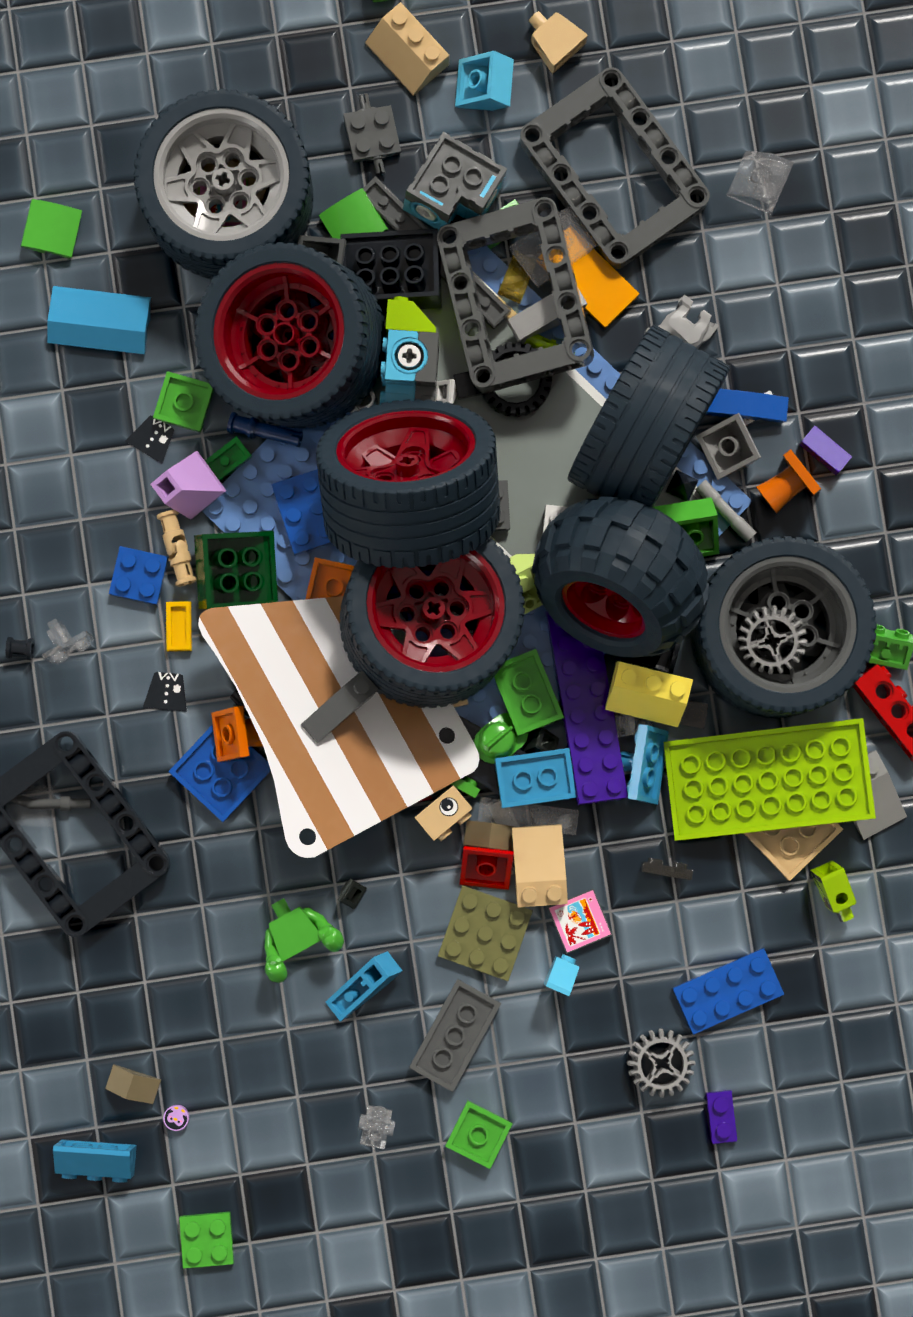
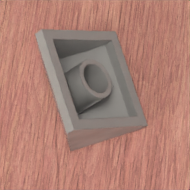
(728, 446)

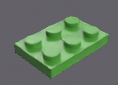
(527, 693)

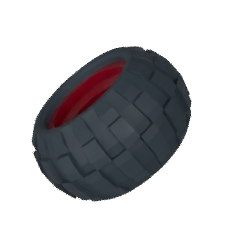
(621, 577)

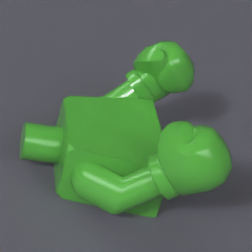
(294, 933)

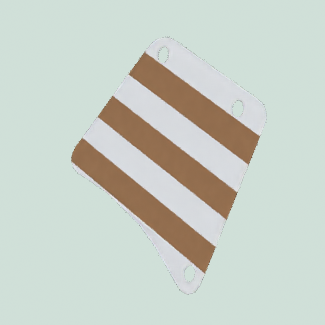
(371, 765)

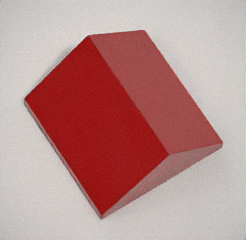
(486, 867)

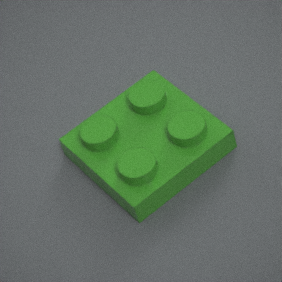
(183, 402)
(478, 1134)
(206, 1240)

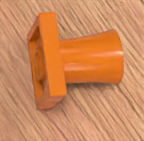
(788, 483)
(233, 734)

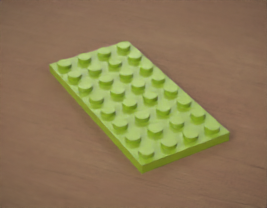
(769, 779)

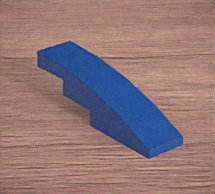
(749, 405)

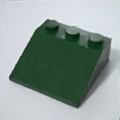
(235, 569)

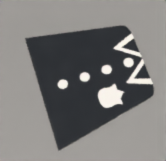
(152, 438)
(166, 692)

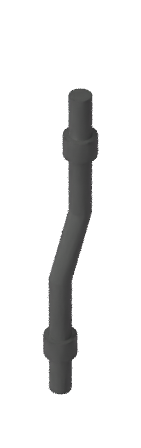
(65, 803)

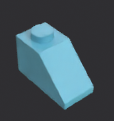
(562, 974)

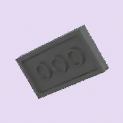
(455, 1035)

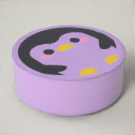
(176, 1117)

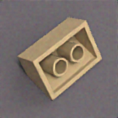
(407, 49)

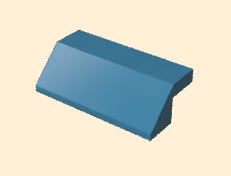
(98, 320)

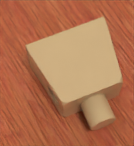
(556, 39)

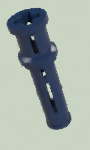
(253, 427)

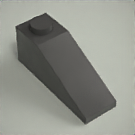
(340, 706)

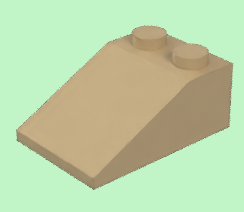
(539, 865)

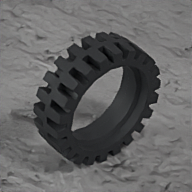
(521, 408)

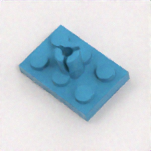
(646, 764)
(535, 778)

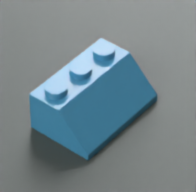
(94, 1160)

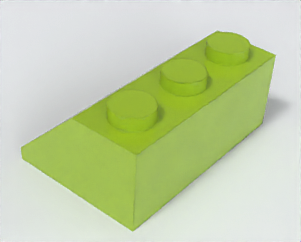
(406, 316)

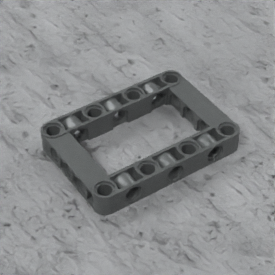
(651, 140)
(495, 228)

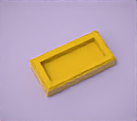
(179, 626)

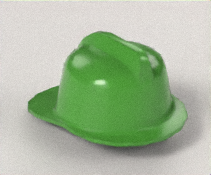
(498, 739)

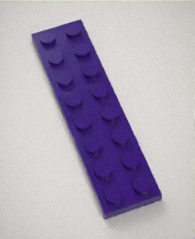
(587, 724)

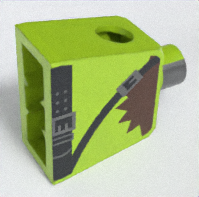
(833, 881)

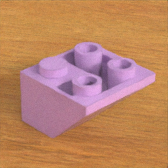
(189, 486)

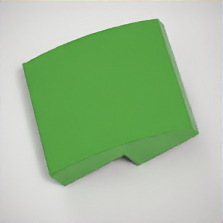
(352, 215)
(51, 228)

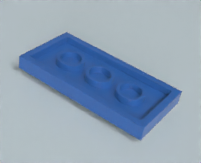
(728, 991)

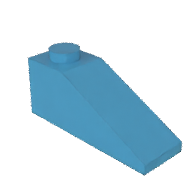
(364, 985)

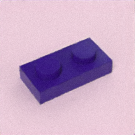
(721, 1116)

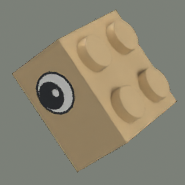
(444, 813)

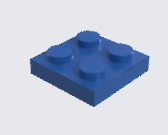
(138, 575)

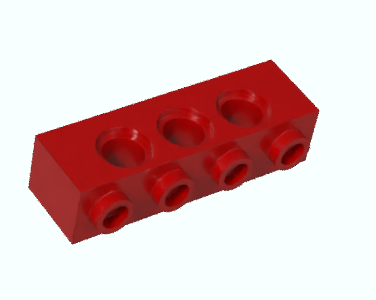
(881, 708)

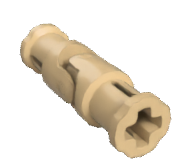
(178, 552)

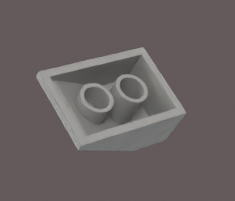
(886, 800)

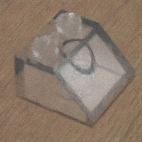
(760, 180)

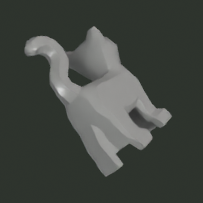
(680, 326)

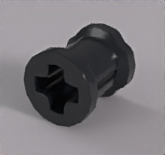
(20, 648)

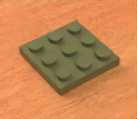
(485, 933)

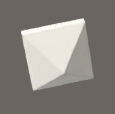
(446, 391)

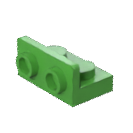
(892, 648)

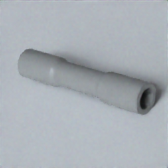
(737, 523)

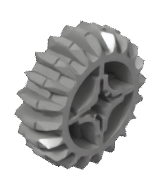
(751, 645)
(668, 1053)

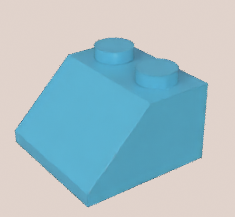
(484, 81)

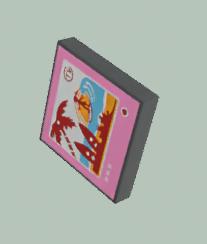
(580, 921)

